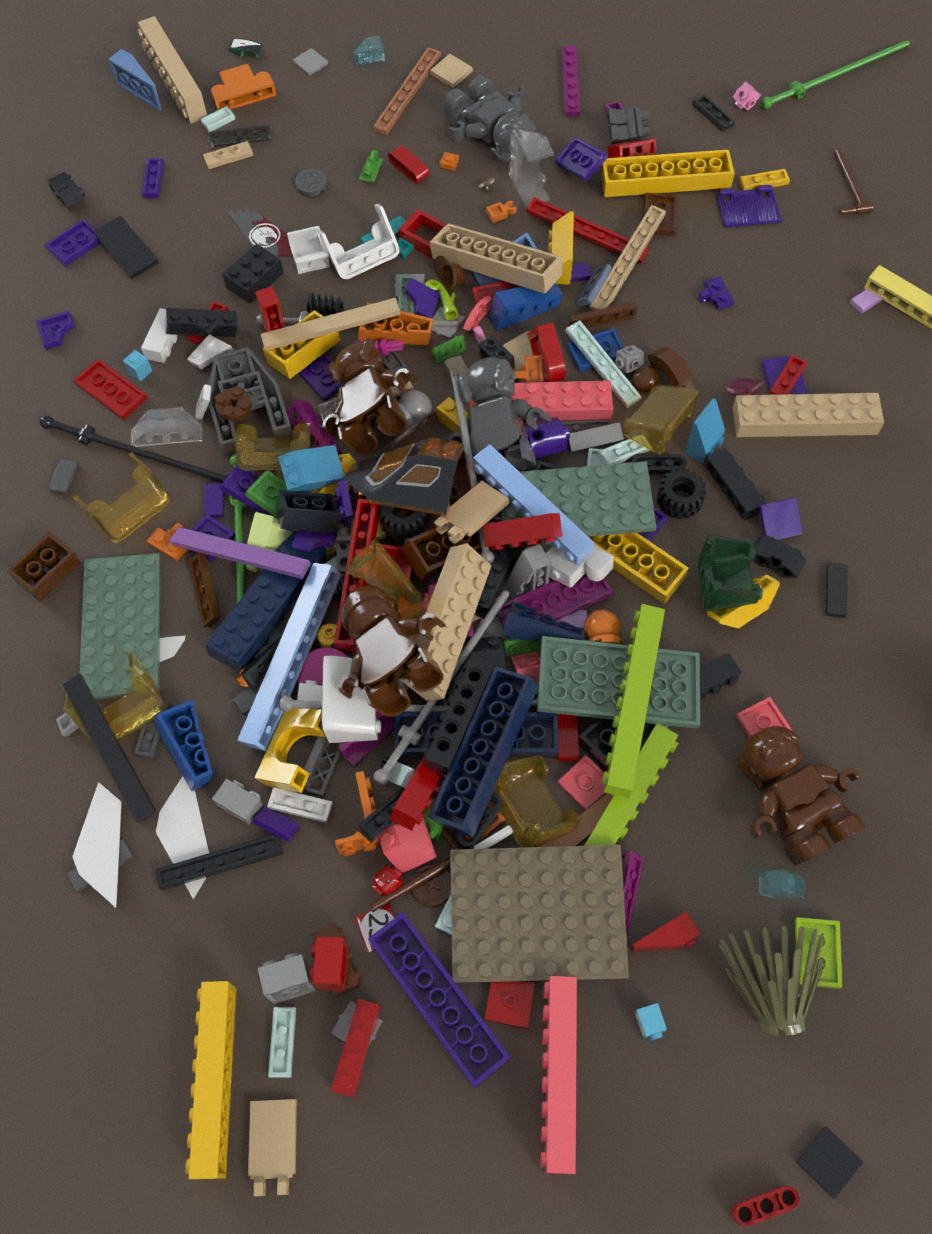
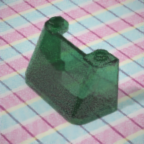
(727, 574)

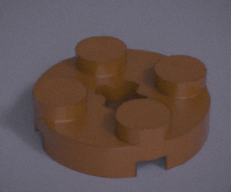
(231, 395)

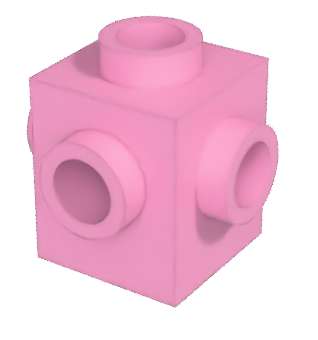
(746, 96)

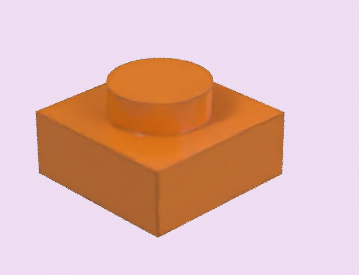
(449, 161)

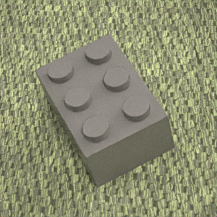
(286, 978)

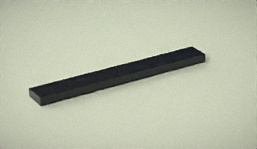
(109, 748)

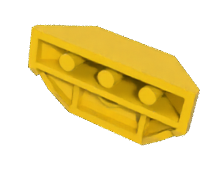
(741, 615)

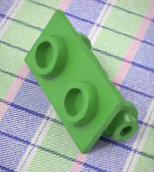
(371, 167)
(449, 349)
(517, 647)

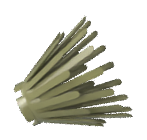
(781, 1004)

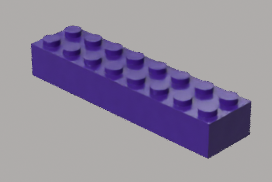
(439, 1000)

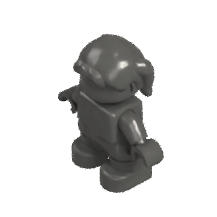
(489, 117)
(496, 416)

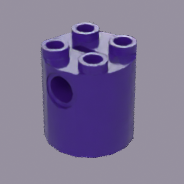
(548, 438)

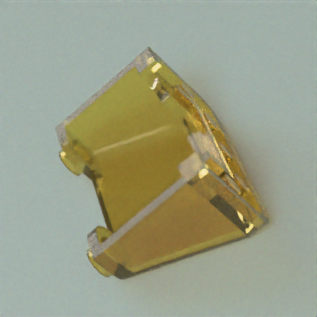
(661, 415)
(263, 453)
(530, 803)

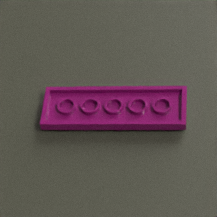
(560, 599)

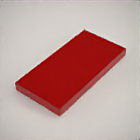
(110, 389)

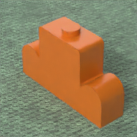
(242, 87)

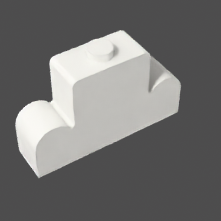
(596, 565)

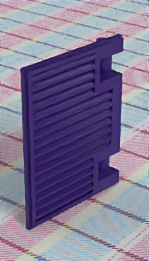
(748, 207)

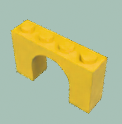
(274, 767)

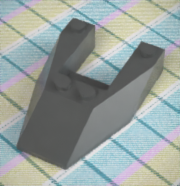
(245, 370)

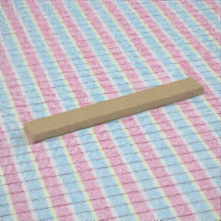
(628, 258)
(330, 324)

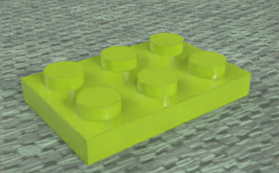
(830, 949)

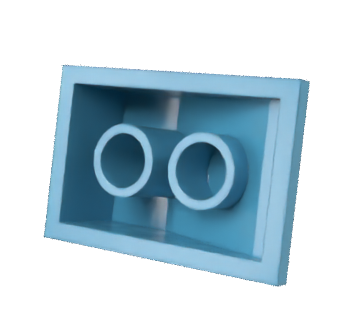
(706, 433)
(311, 468)

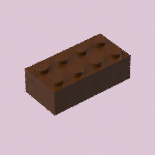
(430, 549)

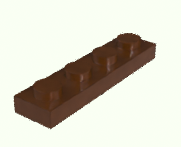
(606, 315)
(204, 590)

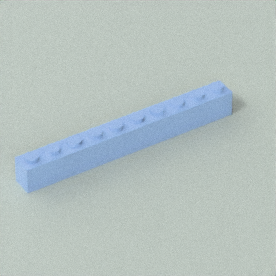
(289, 656)

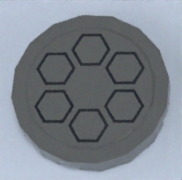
(311, 182)

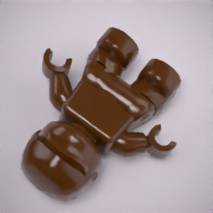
(387, 650)

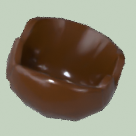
(645, 378)

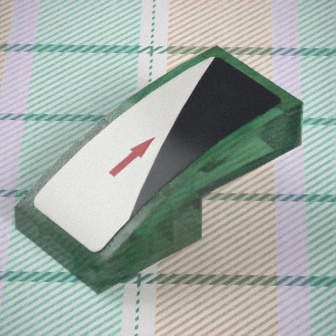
(240, 46)

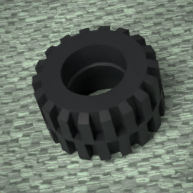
(686, 482)
(399, 526)

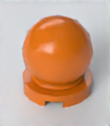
(603, 627)

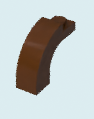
(672, 365)

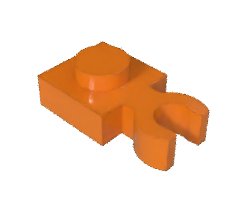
(499, 212)

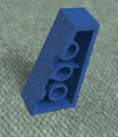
(521, 304)
(185, 743)

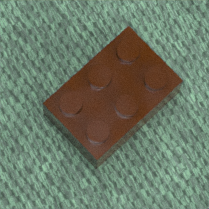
(44, 566)

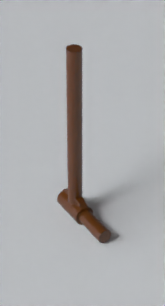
(861, 206)
(420, 878)

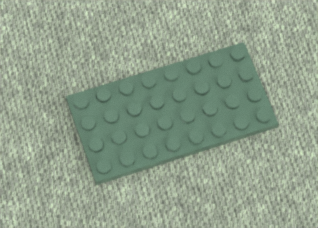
(597, 497)
(119, 619)
(587, 678)

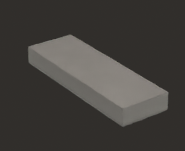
(595, 437)

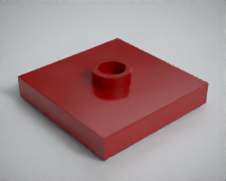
(510, 1003)

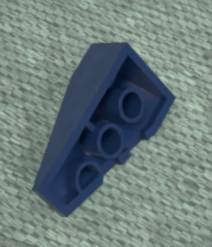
(526, 624)

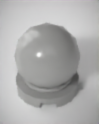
(415, 406)

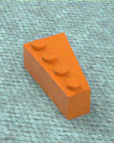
(405, 327)

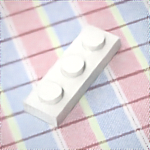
(300, 805)

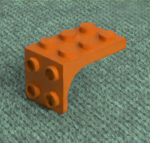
(348, 845)

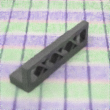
(314, 761)

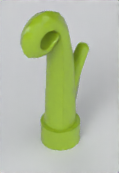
(450, 311)

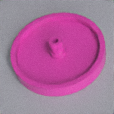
(313, 665)

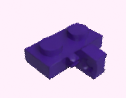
(717, 293)

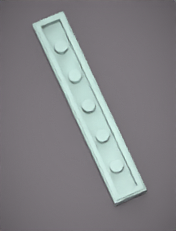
(603, 364)

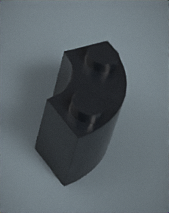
(65, 189)
(778, 557)

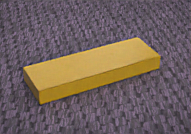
(773, 178)

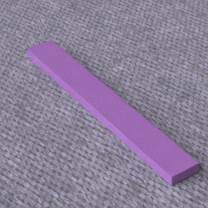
(240, 552)

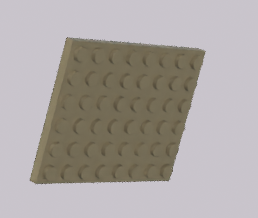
(538, 914)

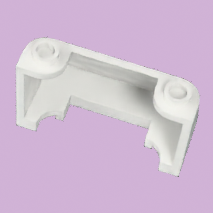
(343, 717)

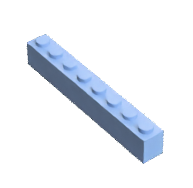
(530, 501)

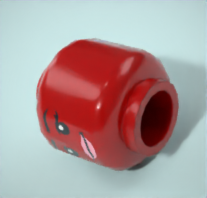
(387, 880)

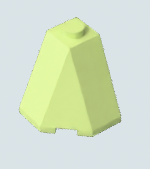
(266, 534)

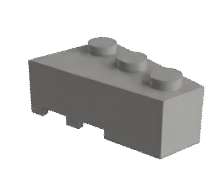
(529, 572)

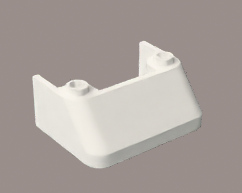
(365, 256)

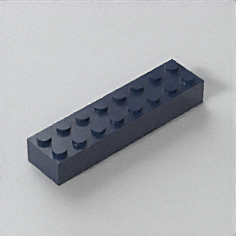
(259, 611)
(536, 736)
(484, 751)

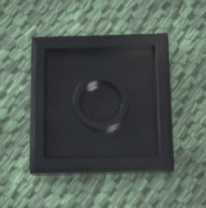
(829, 1162)

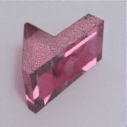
(745, 386)

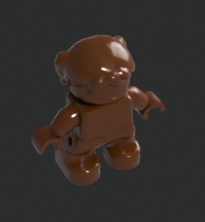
(366, 397)
(798, 795)

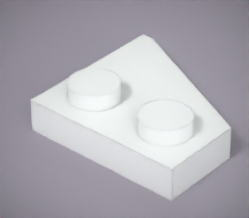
(207, 350)

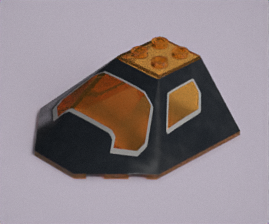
(411, 476)

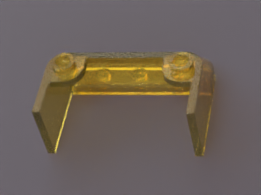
(131, 508)
(380, 570)
(132, 709)

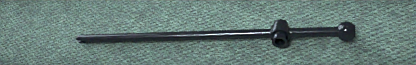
(87, 435)

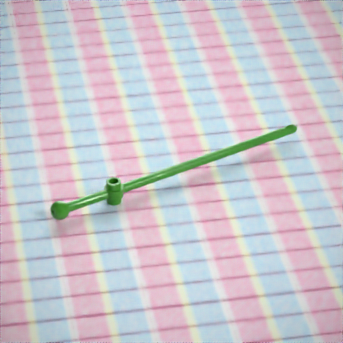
(798, 89)
(238, 537)

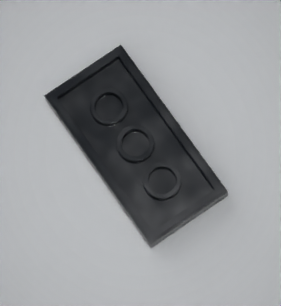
(126, 247)

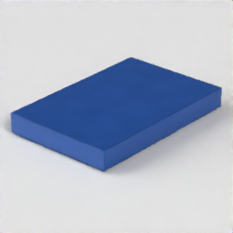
(607, 340)

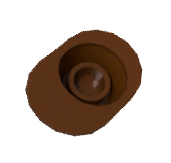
(449, 273)

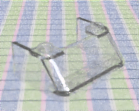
(525, 155)

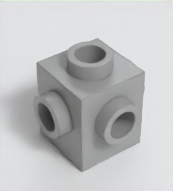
(629, 359)

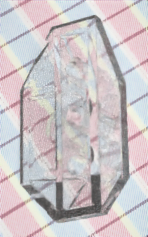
(166, 427)

